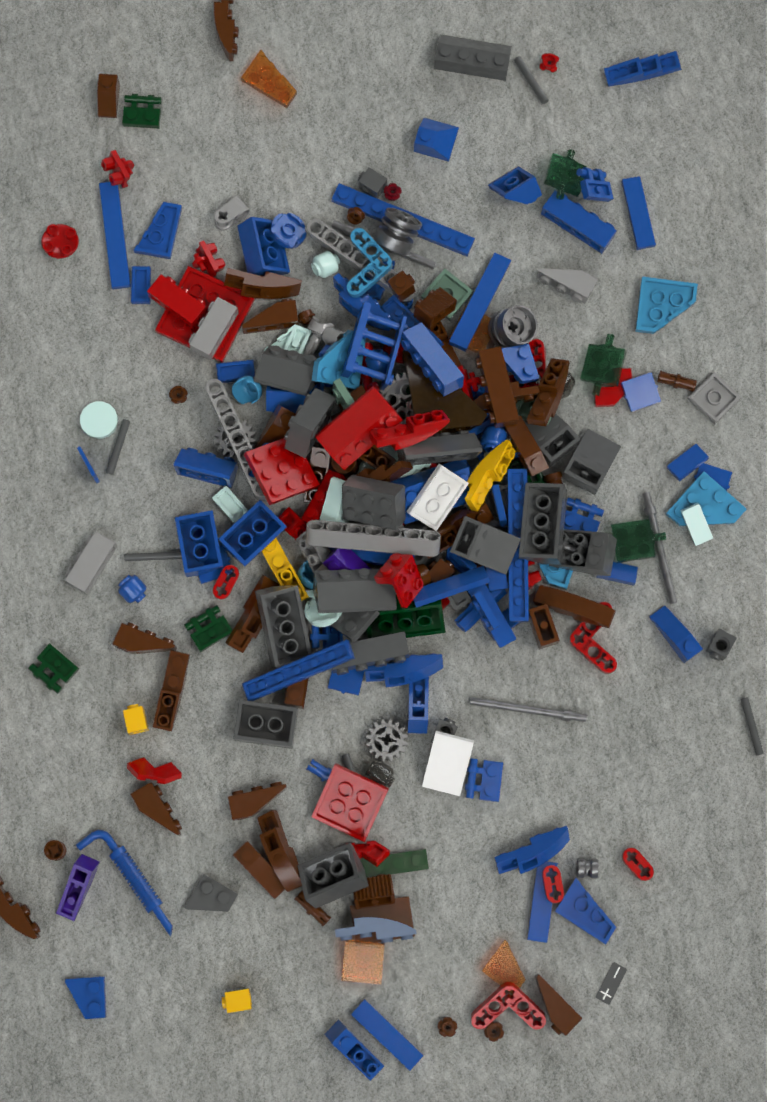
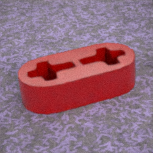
(221, 580)
(634, 867)
(557, 882)

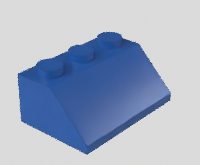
(260, 249)
(286, 398)
(206, 467)
(252, 533)
(198, 543)

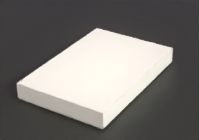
(437, 497)
(448, 763)

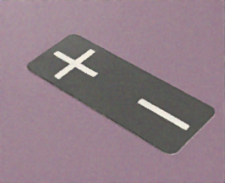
(611, 983)

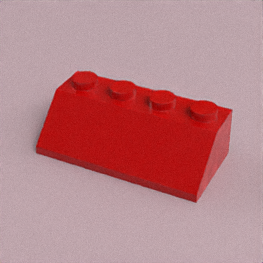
(349, 433)

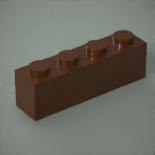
(497, 387)

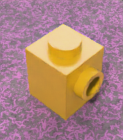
(135, 719)
(237, 1000)

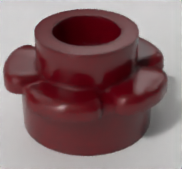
(392, 196)

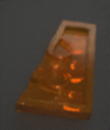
(267, 79)

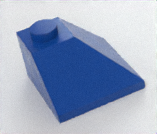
(435, 139)
(517, 186)

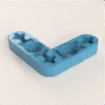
(373, 266)

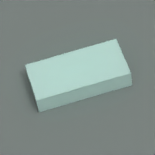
(229, 504)
(696, 524)

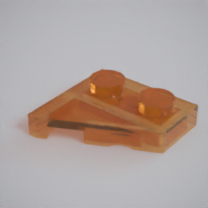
(504, 967)

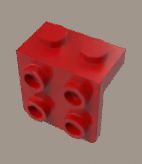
(404, 576)

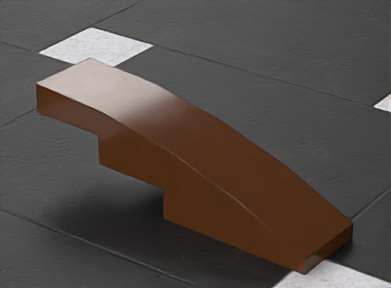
(387, 472)
(575, 606)

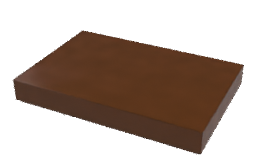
(397, 912)

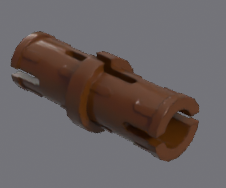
(676, 381)
(318, 913)

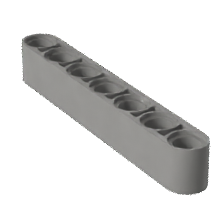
(350, 257)
(233, 431)
(372, 538)

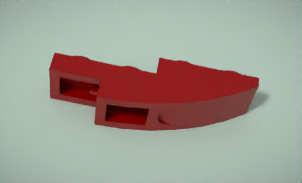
(414, 431)

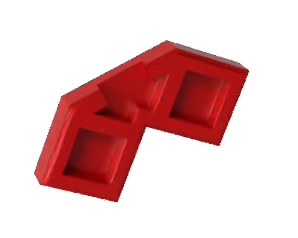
(611, 395)
(163, 774)
(372, 852)

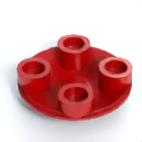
(60, 241)

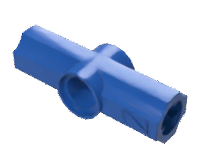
(471, 616)

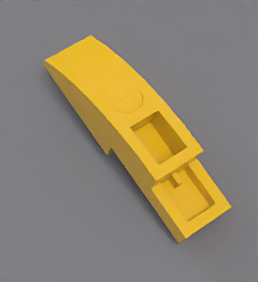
(490, 469)
(282, 568)

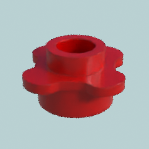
(549, 58)

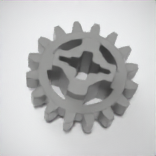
(225, 445)
(385, 748)

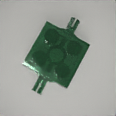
(562, 174)
(603, 365)
(635, 540)

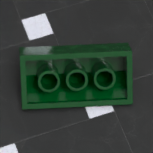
(414, 621)

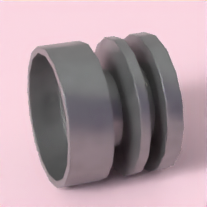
(397, 231)
(521, 326)

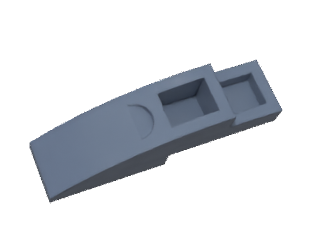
(384, 929)

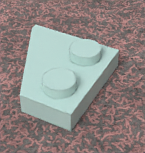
(295, 339)

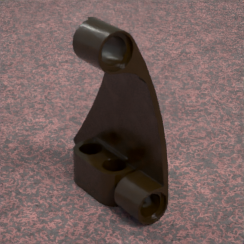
(457, 405)

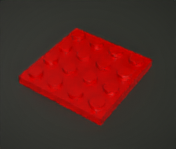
(207, 289)

